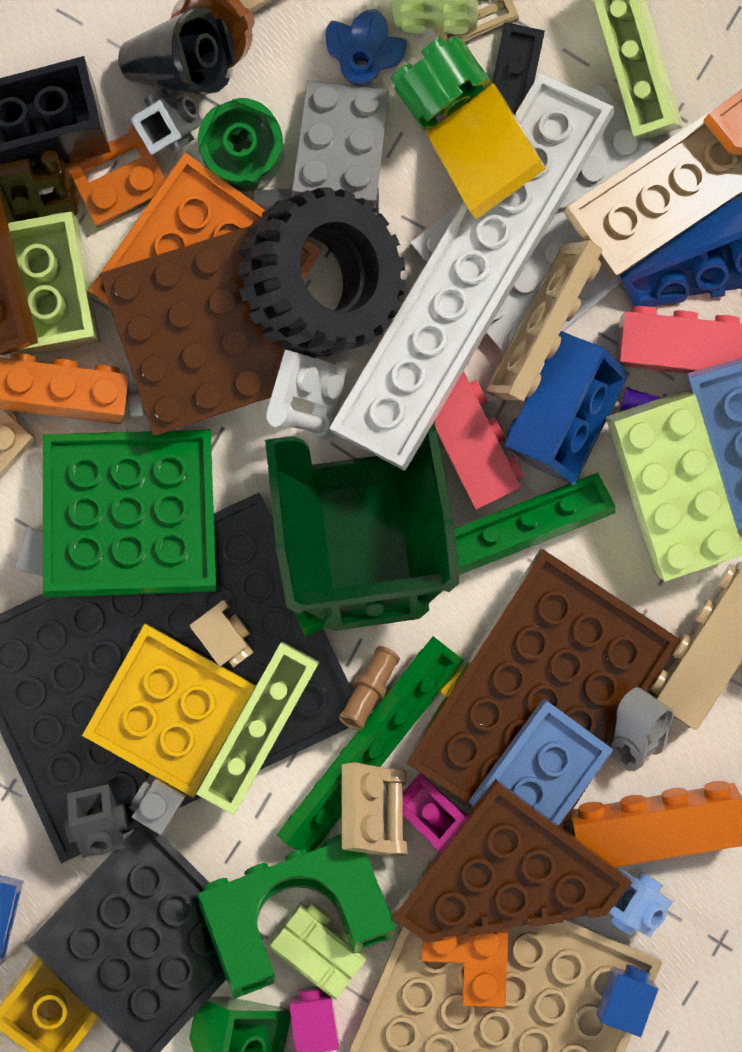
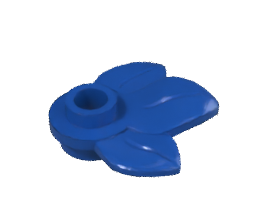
(364, 41)

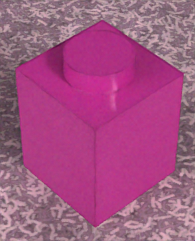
(314, 1021)

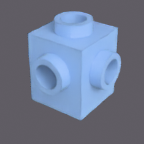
(640, 906)

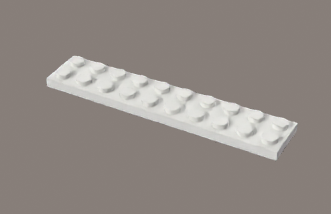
(468, 282)

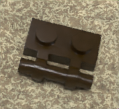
(22, 188)

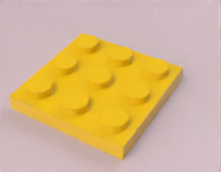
(169, 710)

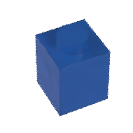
(627, 1000)

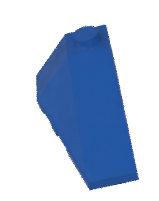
(693, 263)

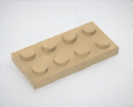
(539, 330)

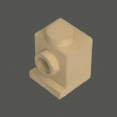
(223, 635)

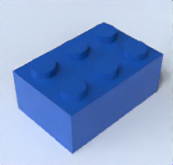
(567, 408)

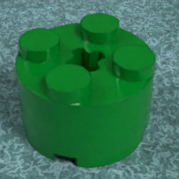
(439, 81)
(232, 123)

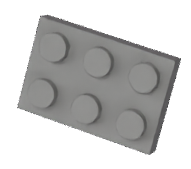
(341, 139)

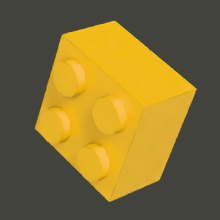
(43, 1012)

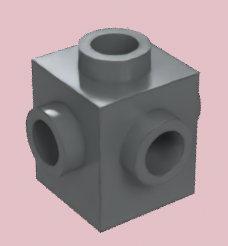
(167, 120)
(95, 821)

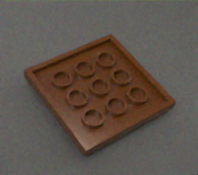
(191, 333)

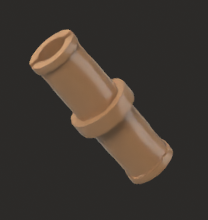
(369, 688)

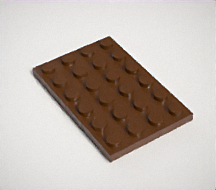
(552, 642)

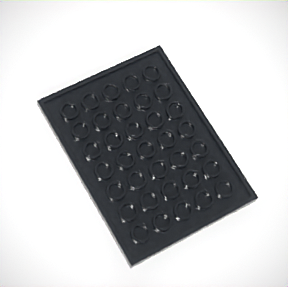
(67, 651)

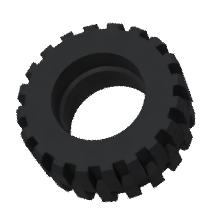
(367, 265)

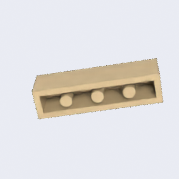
(706, 657)

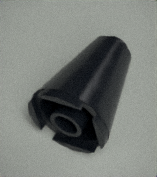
(181, 54)

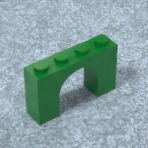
(234, 908)

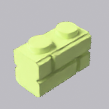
(317, 949)

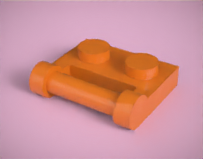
(123, 188)

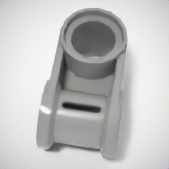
(640, 728)

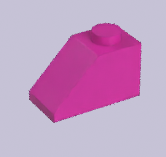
(431, 811)

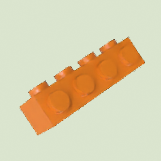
(62, 389)
(662, 825)

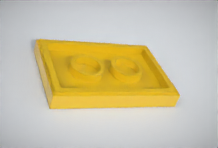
(485, 151)

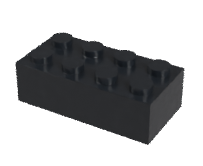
(53, 111)

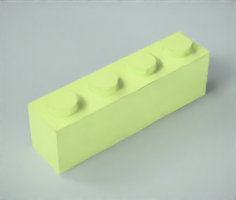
(639, 67)
(257, 728)

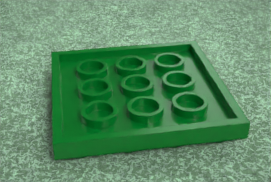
(128, 513)

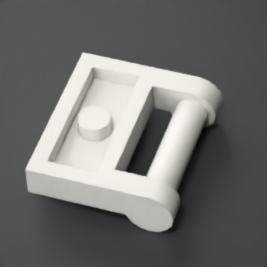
(308, 380)

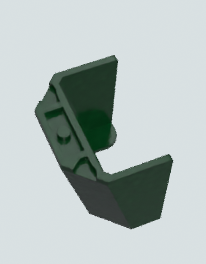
(361, 534)

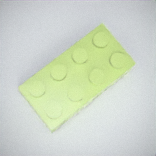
(675, 485)

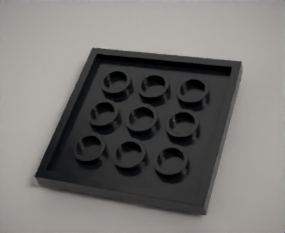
(135, 942)

